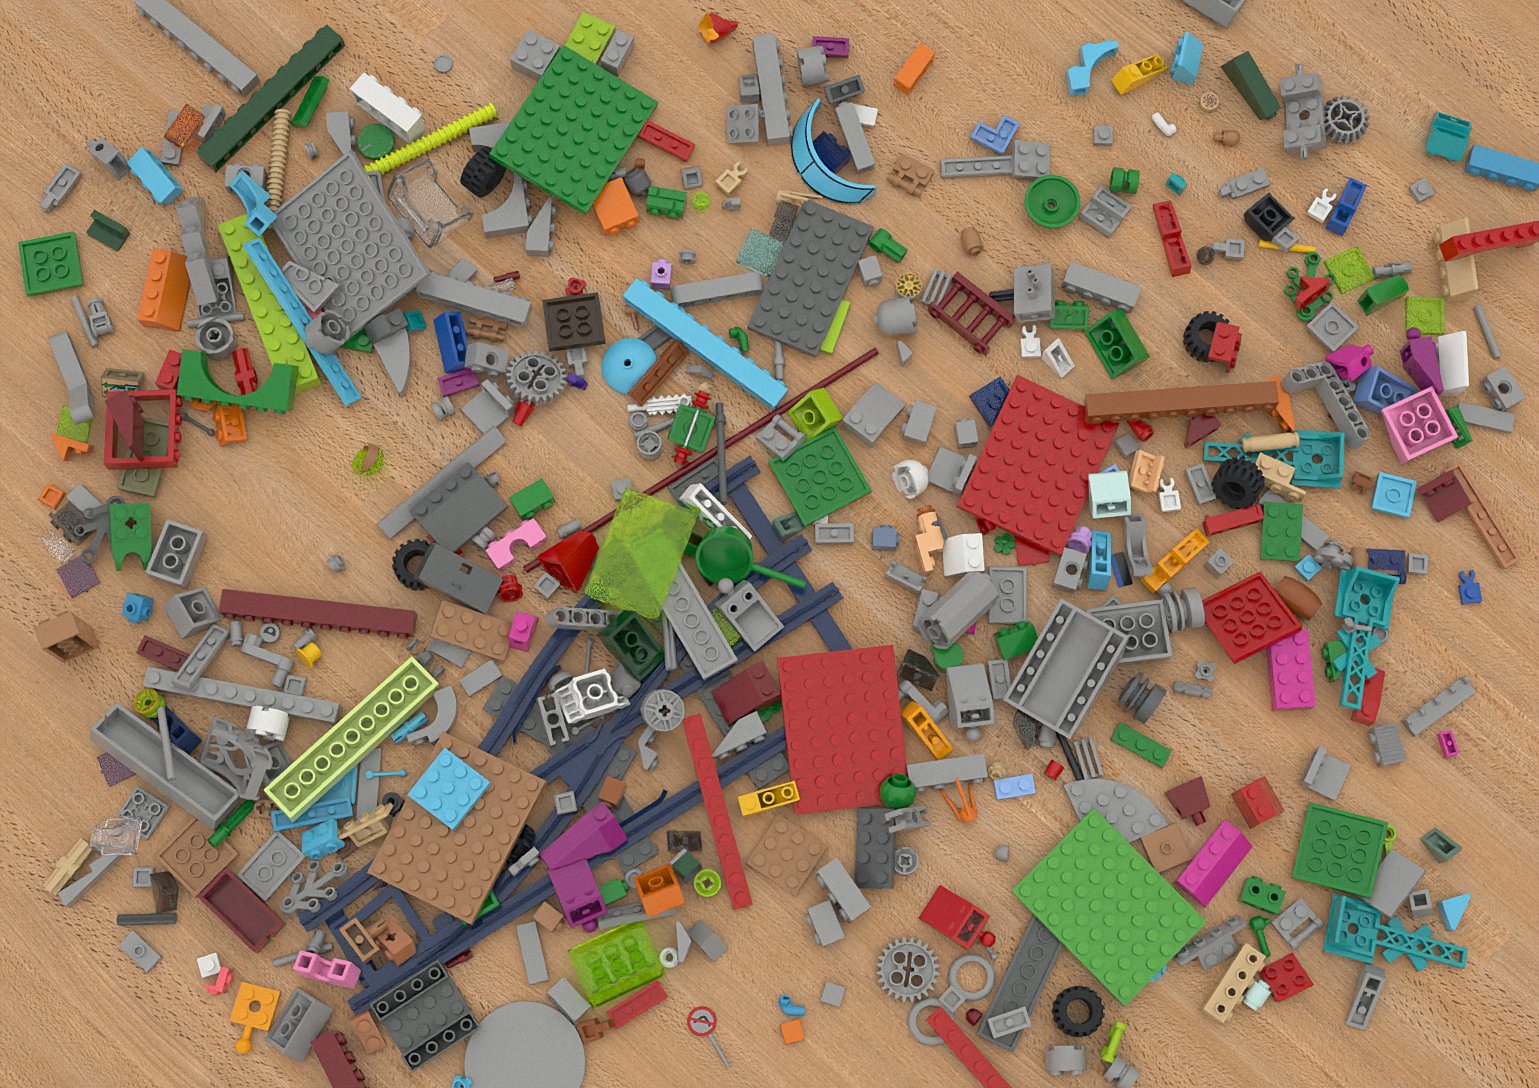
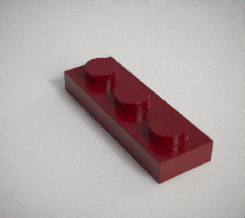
(162, 653)

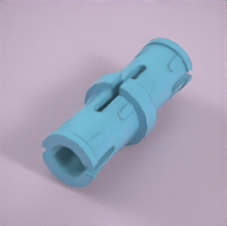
(409, 727)

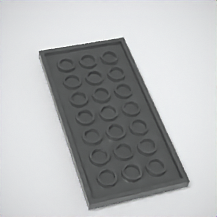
(810, 278)

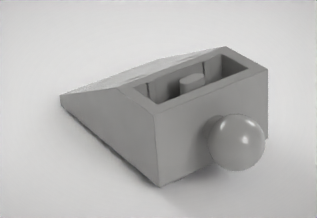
(751, 616)
(966, 692)

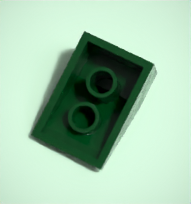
(632, 644)

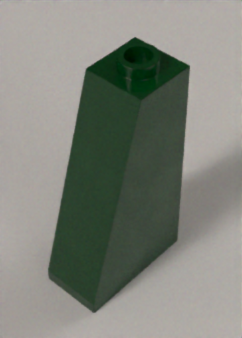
(1252, 85)

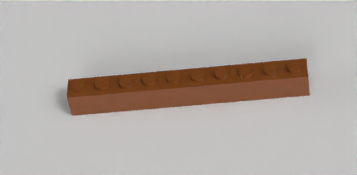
(1181, 401)

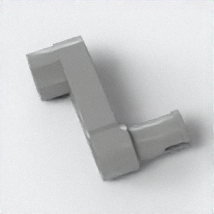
(251, 647)
(936, 711)

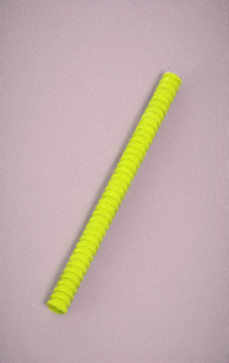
(433, 140)

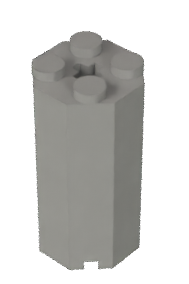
(958, 609)

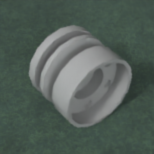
(1183, 609)
(654, 701)

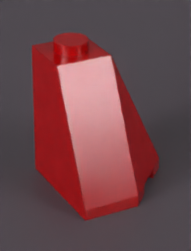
(570, 559)

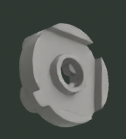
(1331, 559)

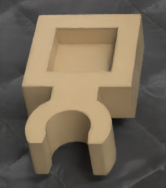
(730, 180)

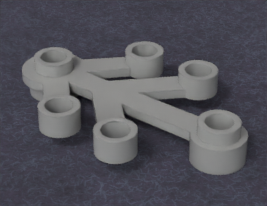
(294, 901)

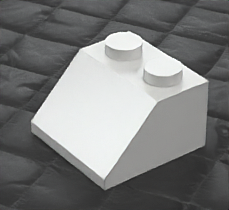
(963, 555)

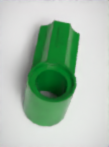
(883, 243)

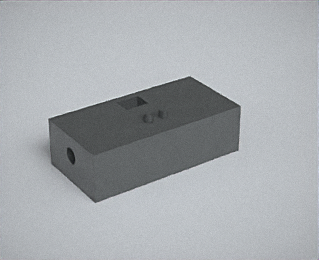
(441, 572)

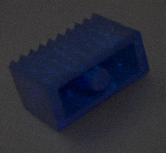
(830, 152)

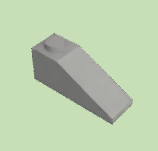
(1365, 996)

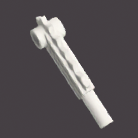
(662, 405)

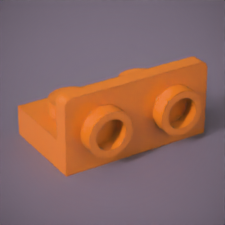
(229, 424)

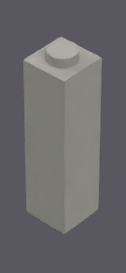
(854, 137)

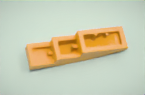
(1175, 560)

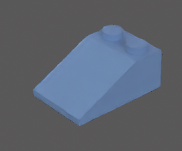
(1380, 389)

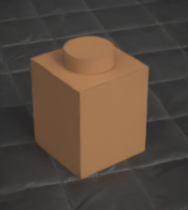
(549, 917)

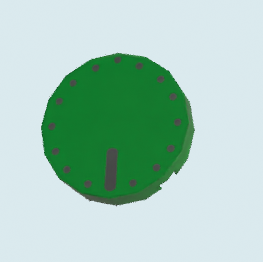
(375, 141)

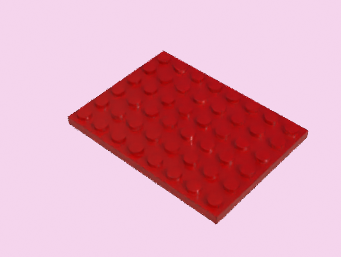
(1037, 466)
(841, 726)

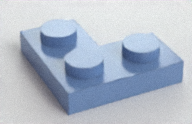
(997, 139)

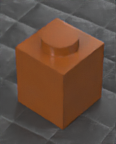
(612, 792)

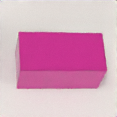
(1447, 744)

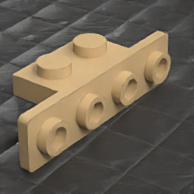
(1278, 477)
(367, 826)

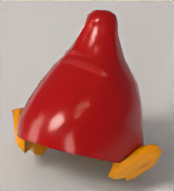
(715, 27)

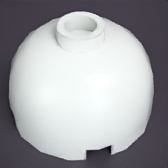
(910, 477)

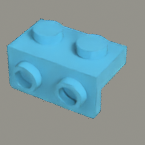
(321, 840)

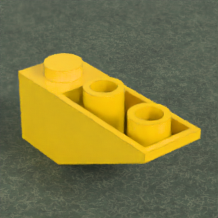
(1138, 73)
(768, 799)

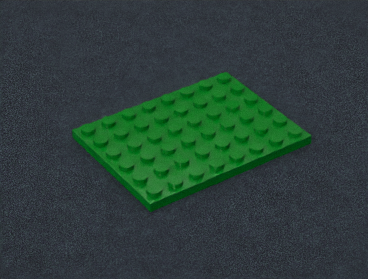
(573, 130)

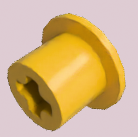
(308, 654)

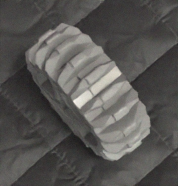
(1348, 111)

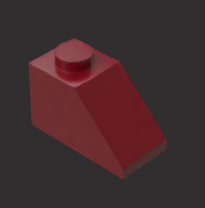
(1199, 428)

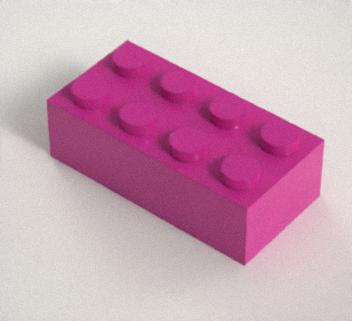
(1291, 673)

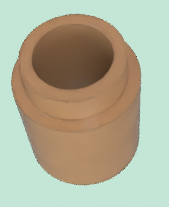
(971, 241)
(1360, 557)

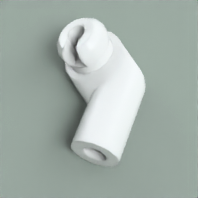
(1167, 129)

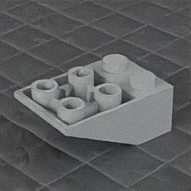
(224, 283)

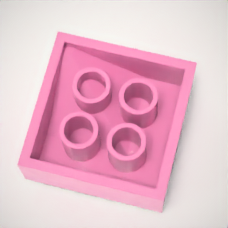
(1418, 425)

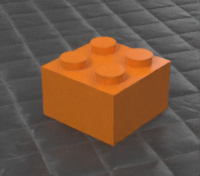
(659, 890)

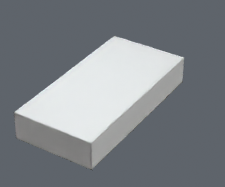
(866, 115)

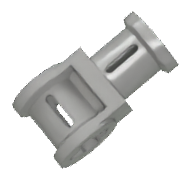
(99, 319)

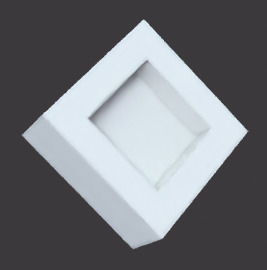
(209, 965)

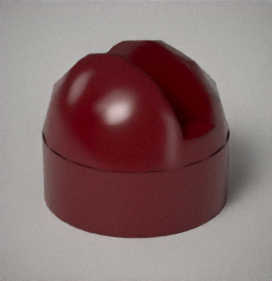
(973, 1016)

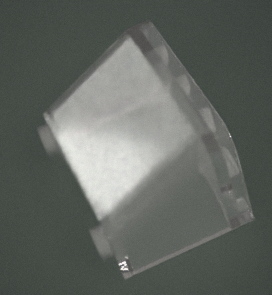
(426, 204)

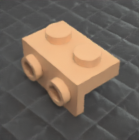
(1145, 472)

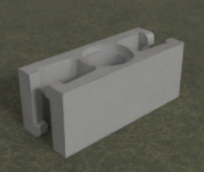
(544, 715)
(908, 819)

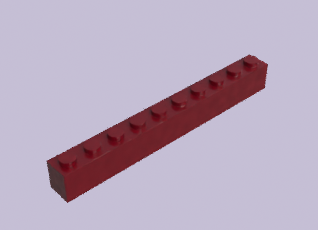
(317, 613)

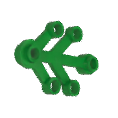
(1310, 273)

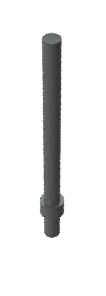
(720, 421)

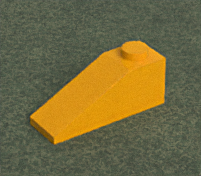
(926, 730)

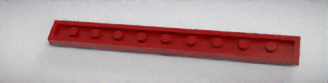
(717, 811)

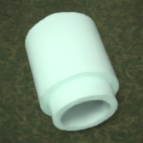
(1257, 994)

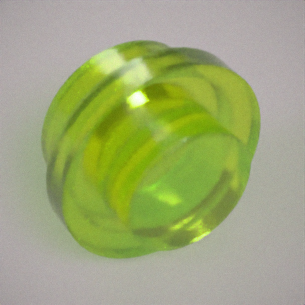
(700, 200)

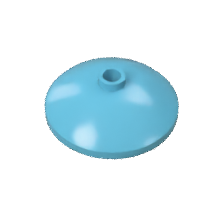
(624, 377)

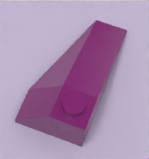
(588, 837)

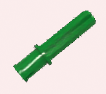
(231, 823)

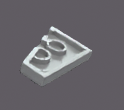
(309, 286)

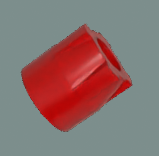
(1053, 770)

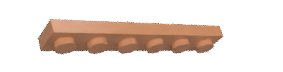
(1485, 520)

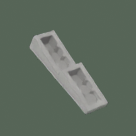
(78, 889)

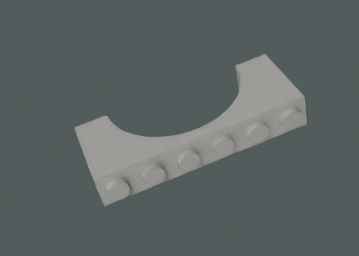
(512, 215)

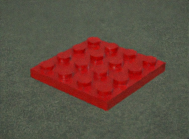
(1248, 617)

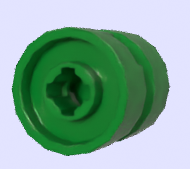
(1124, 180)

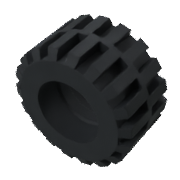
(482, 173)
(1191, 334)
(1238, 483)
(402, 558)
(1095, 1011)

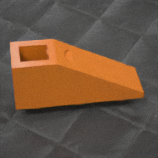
(1283, 411)

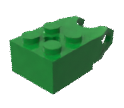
(130, 540)

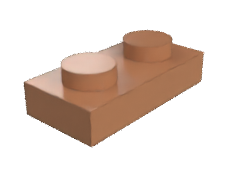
(368, 1032)

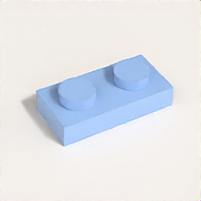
(1014, 787)

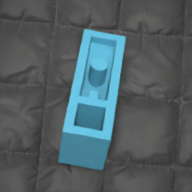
(1099, 561)

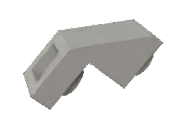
(648, 756)

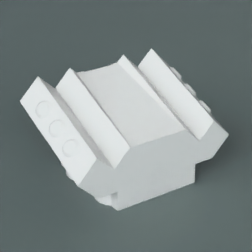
(589, 697)

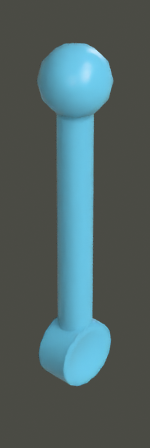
(369, 774)

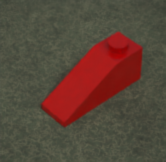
(1370, 699)

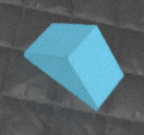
(1452, 910)

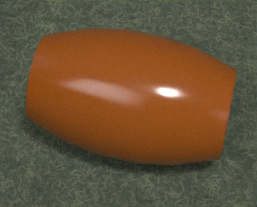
(1298, 597)

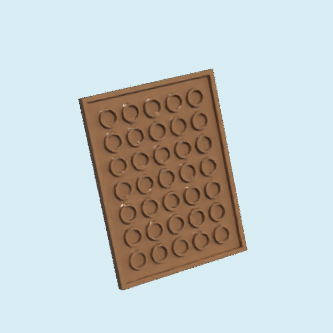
(460, 865)

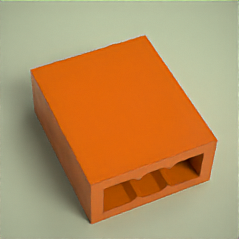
(615, 208)

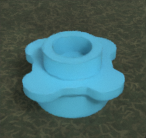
(459, 1081)

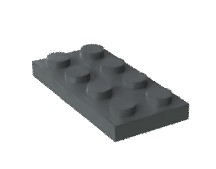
(875, 850)

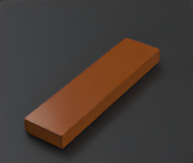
(658, 373)

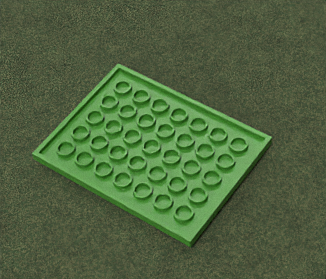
(1108, 907)

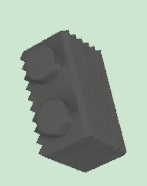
(844, 89)

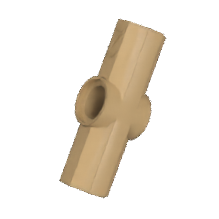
(68, 867)

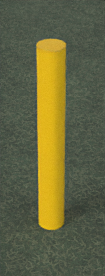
(1296, 248)

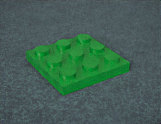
(50, 264)

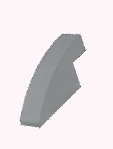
(397, 358)

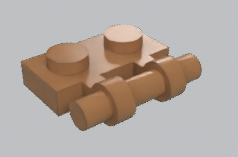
(912, 170)
(481, 321)

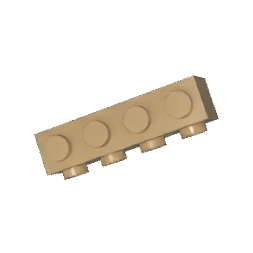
(1233, 983)

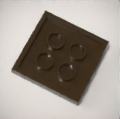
(573, 322)

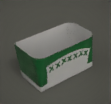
(686, 865)

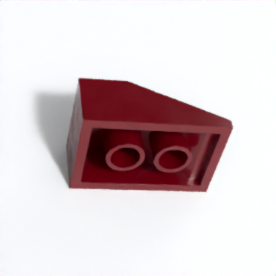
(129, 420)
(746, 693)

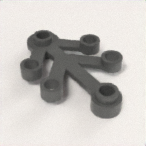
(101, 525)

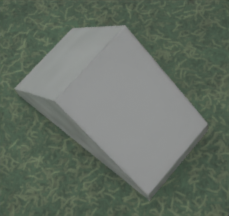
(707, 940)

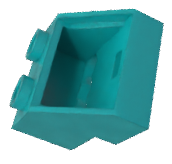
(1448, 136)

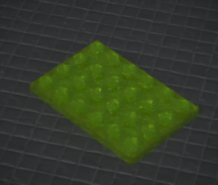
(641, 553)

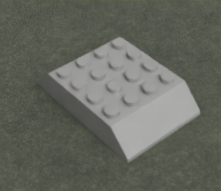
(1067, 669)

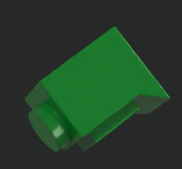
(613, 891)

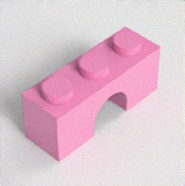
(527, 533)
(338, 972)

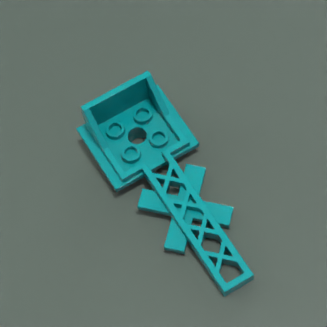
(1325, 445)
(1378, 593)
(1363, 943)

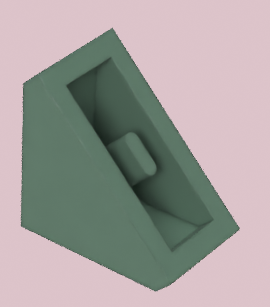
(787, 525)
(1440, 845)

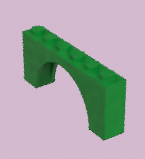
(197, 382)

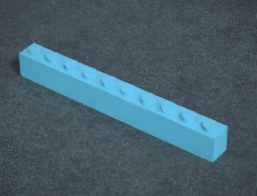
(705, 344)

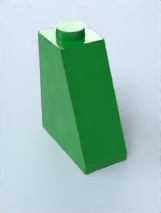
(1383, 294)

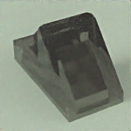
(783, 220)
(684, 839)

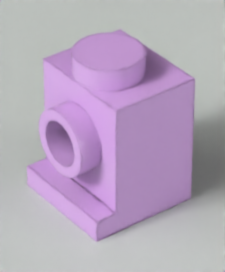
(661, 281)

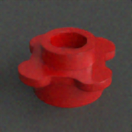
(572, 282)

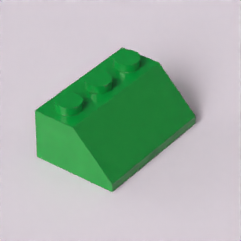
(1117, 343)

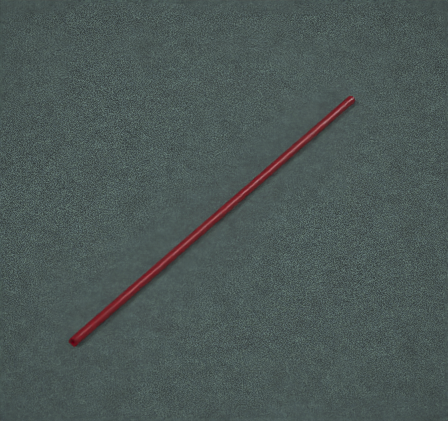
(729, 442)

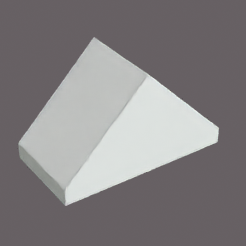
(1057, 358)

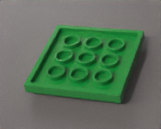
(820, 477)
(1340, 850)

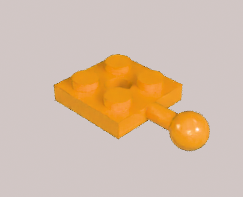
(243, 1015)

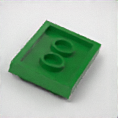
(1281, 531)

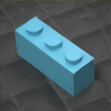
(154, 176)

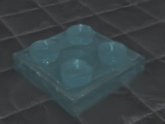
(760, 252)

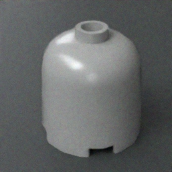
(896, 316)

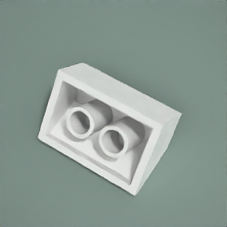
(1453, 362)

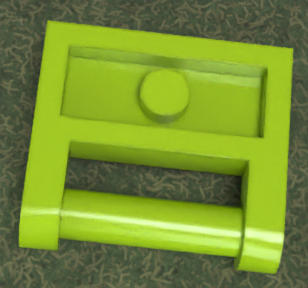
(1115, 1033)

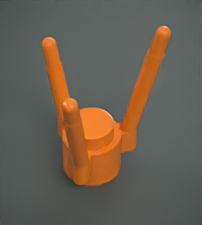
(968, 812)

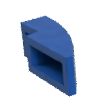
(1346, 206)

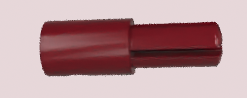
(515, 275)
(460, 959)

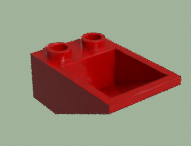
(954, 917)

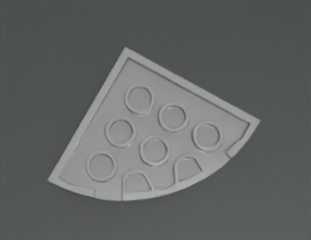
(1119, 804)

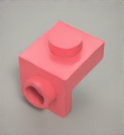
(224, 979)

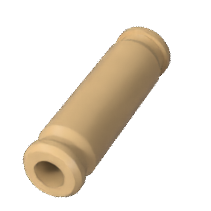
(1270, 442)

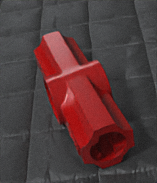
(245, 372)

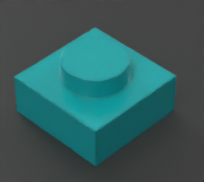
(1176, 183)
(415, 321)

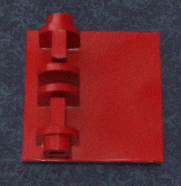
(1285, 978)

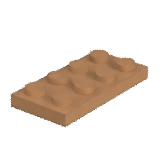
(471, 630)

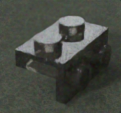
(67, 519)

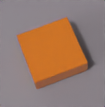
(51, 496)
(792, 1031)

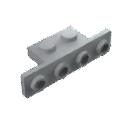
(1212, 946)

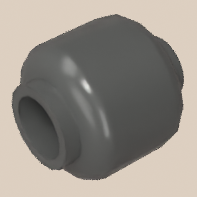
(637, 181)

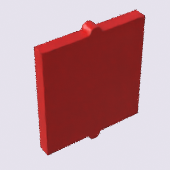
(1029, 553)

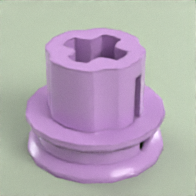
(1080, 540)

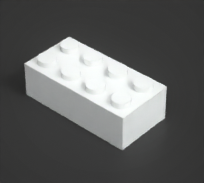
(388, 108)

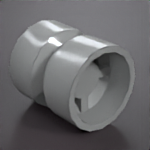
(649, 445)
(1121, 1073)

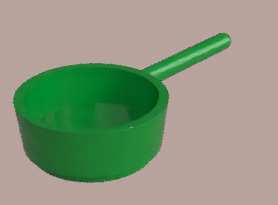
(729, 554)

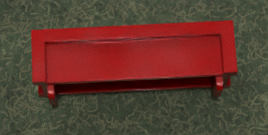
(1232, 520)

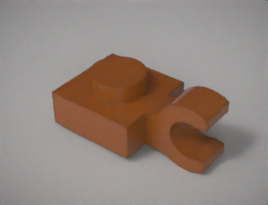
(593, 1030)

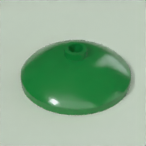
(1054, 191)

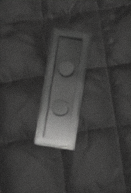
(702, 474)

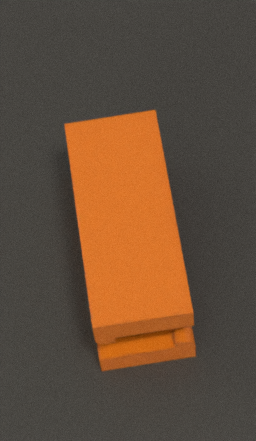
(914, 69)

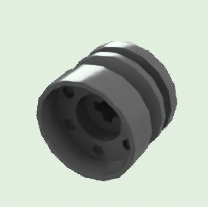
(1141, 697)

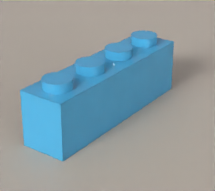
(1503, 168)

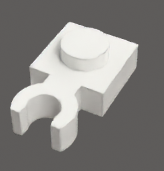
(1321, 207)
(1029, 345)
(1168, 499)

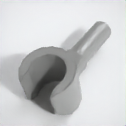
(1350, 627)

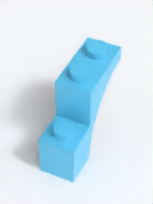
(1090, 55)
(254, 198)

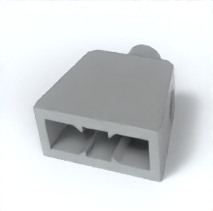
(105, 153)

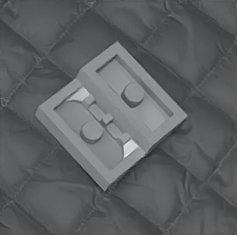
(1105, 211)

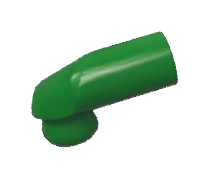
(741, 336)

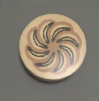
(1209, 102)

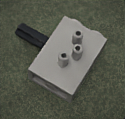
(1031, 294)

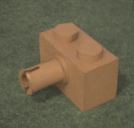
(363, 939)

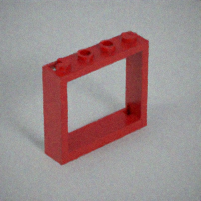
(174, 437)

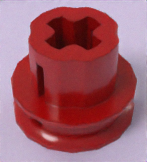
(506, 587)

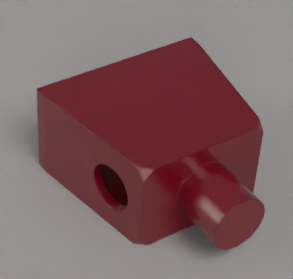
(1190, 800)

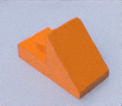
(65, 445)

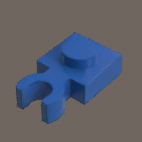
(1469, 591)

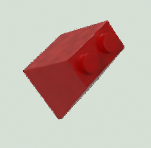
(1257, 802)

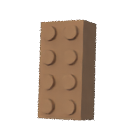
(65, 636)

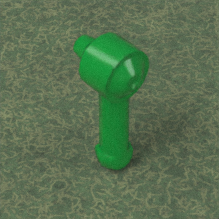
(1258, 924)

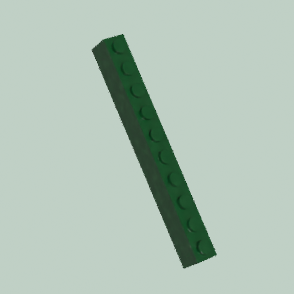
(272, 96)

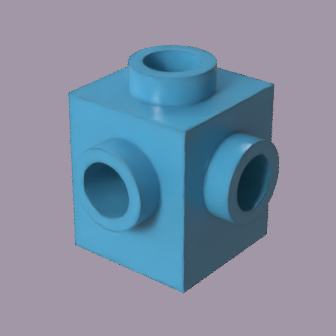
(137, 607)

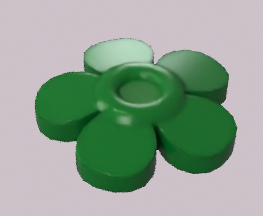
(1005, 544)

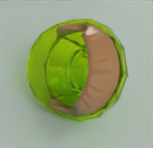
(368, 460)

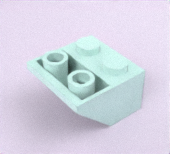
(1109, 494)

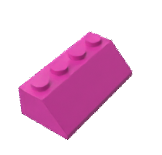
(1213, 863)

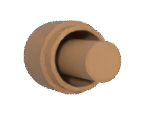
(1228, 137)

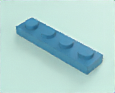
(316, 814)

